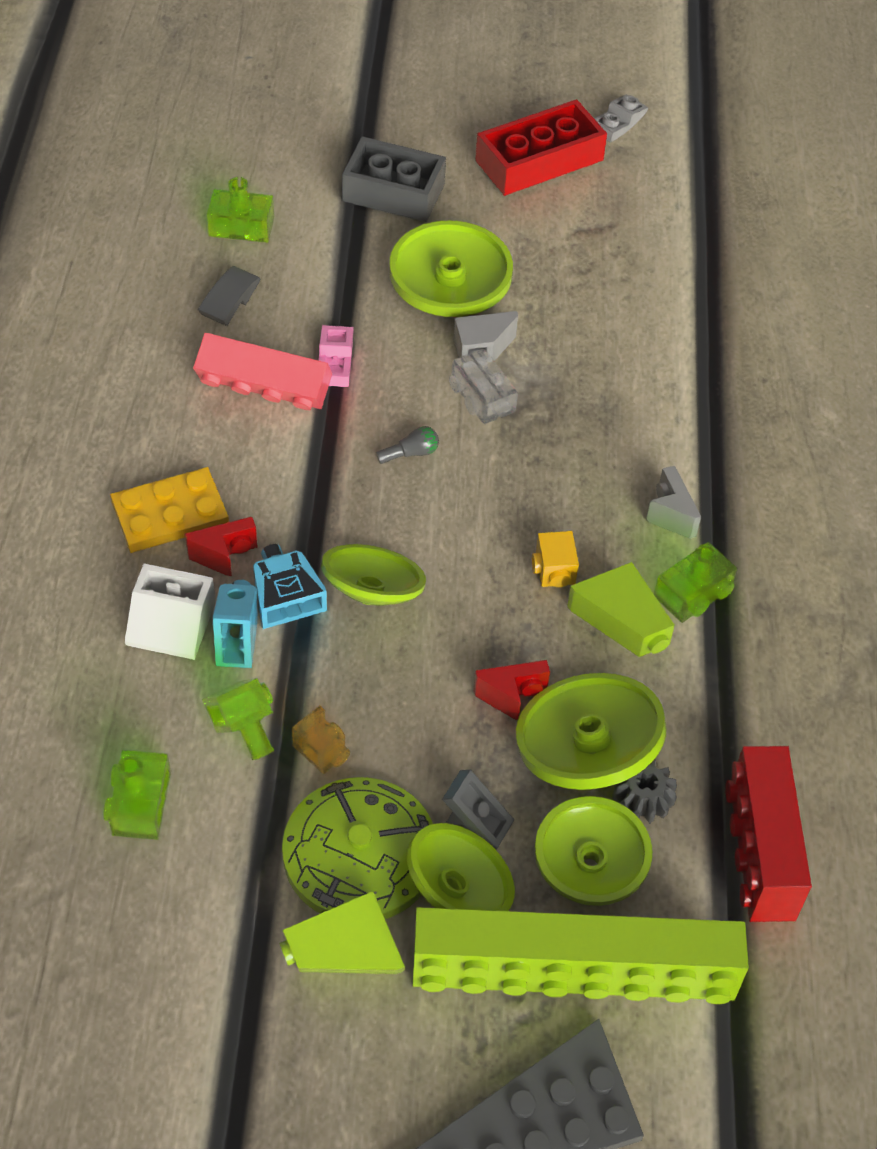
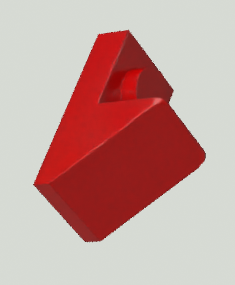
(215, 544)
(505, 684)

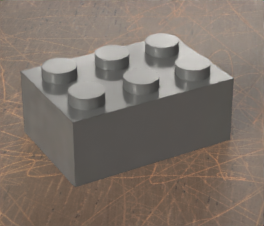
(394, 179)

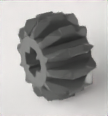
(648, 792)

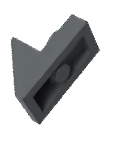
(477, 808)

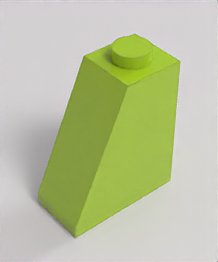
(623, 609)
(344, 941)

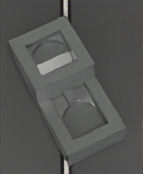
(227, 294)

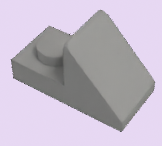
(674, 506)

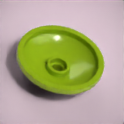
(373, 574)
(596, 831)
(459, 870)

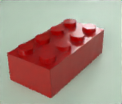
(540, 147)
(768, 834)

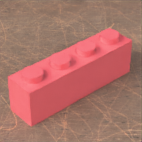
(262, 371)

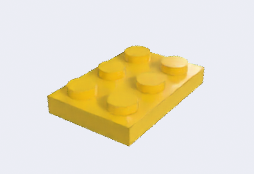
(168, 509)

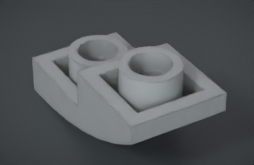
(621, 116)

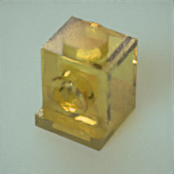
(320, 741)

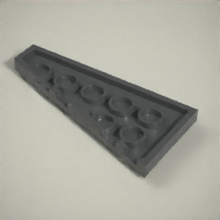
(558, 1103)

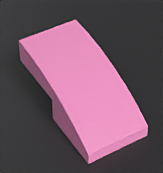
(336, 350)

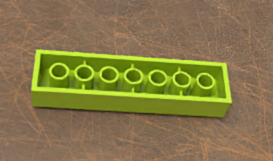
(579, 955)

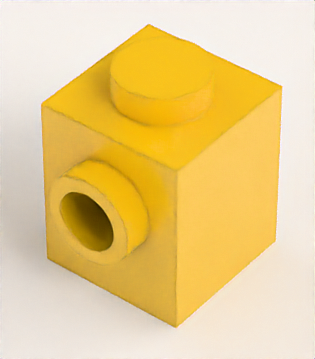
(556, 559)

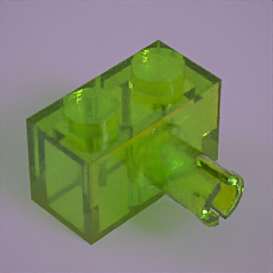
(240, 213)
(695, 582)
(241, 709)
(138, 794)

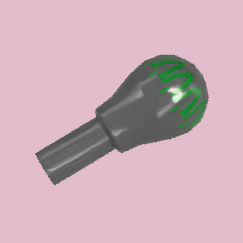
(418, 443)

